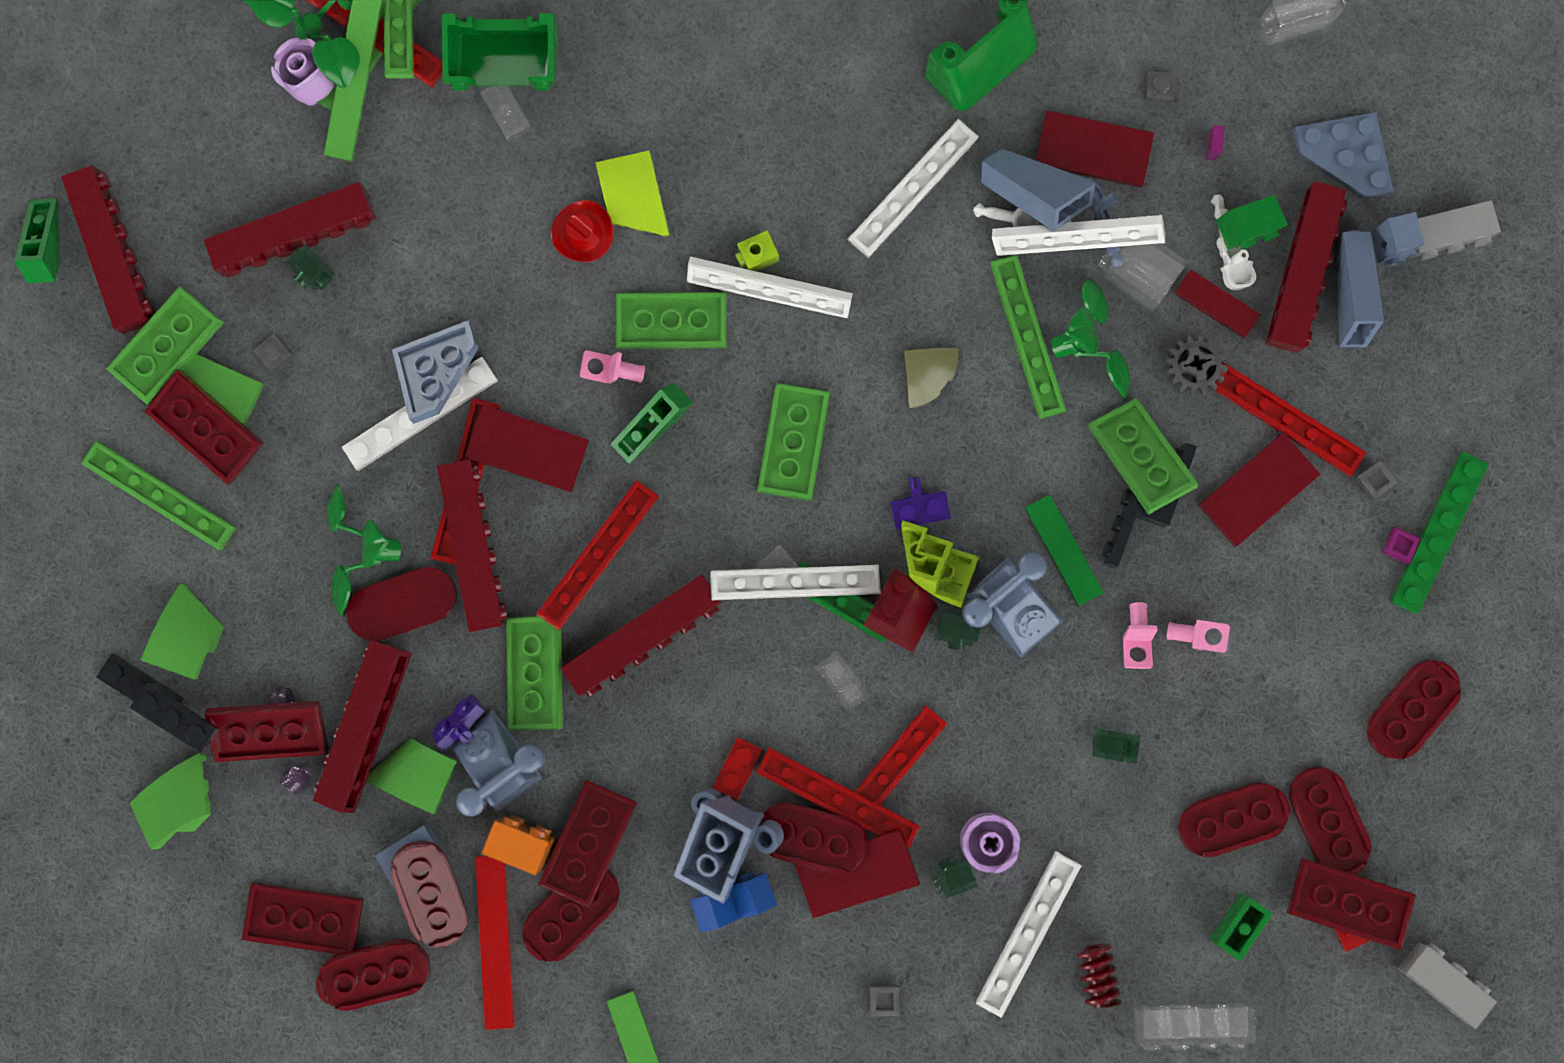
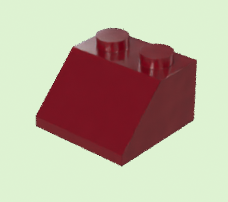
(901, 611)

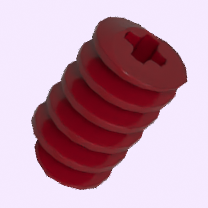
(1099, 976)

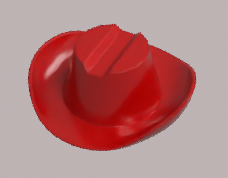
(582, 231)

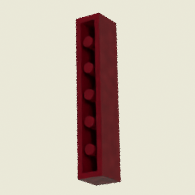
(290, 229)
(108, 249)
(1306, 267)
(470, 545)
(641, 636)
(361, 727)

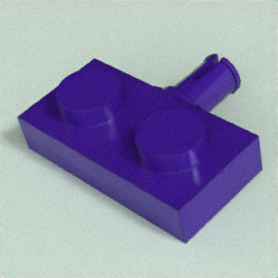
(920, 507)
(458, 723)

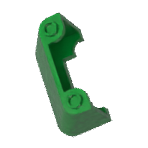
(500, 51)
(970, 75)

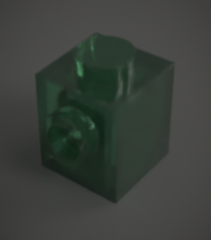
(310, 269)
(956, 632)
(1116, 746)
(953, 877)

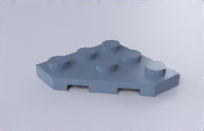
(1348, 152)
(433, 368)

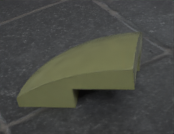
(928, 373)

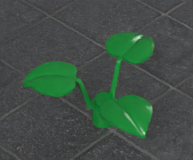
(335, 58)
(1082, 334)
(374, 549)

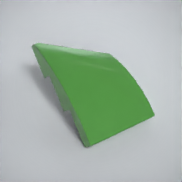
(183, 635)
(415, 774)
(173, 802)

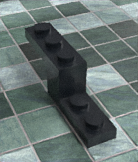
(1133, 509)
(158, 703)

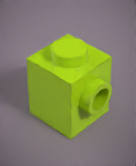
(757, 252)

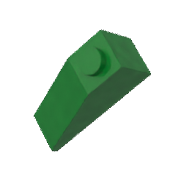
(39, 242)
(652, 422)

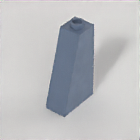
(1037, 188)
(1357, 290)

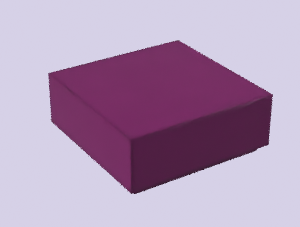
(1215, 142)
(1401, 545)

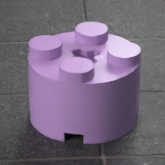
(299, 73)
(1006, 843)

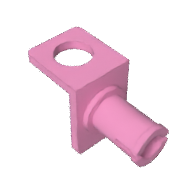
(612, 368)
(1197, 633)
(1138, 635)

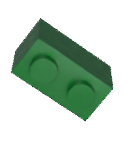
(1252, 222)
(1240, 926)

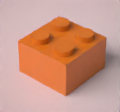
(519, 844)

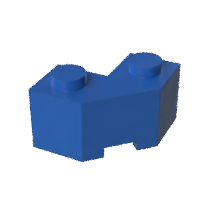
(747, 898)

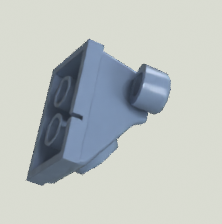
(1013, 604)
(496, 765)
(721, 842)

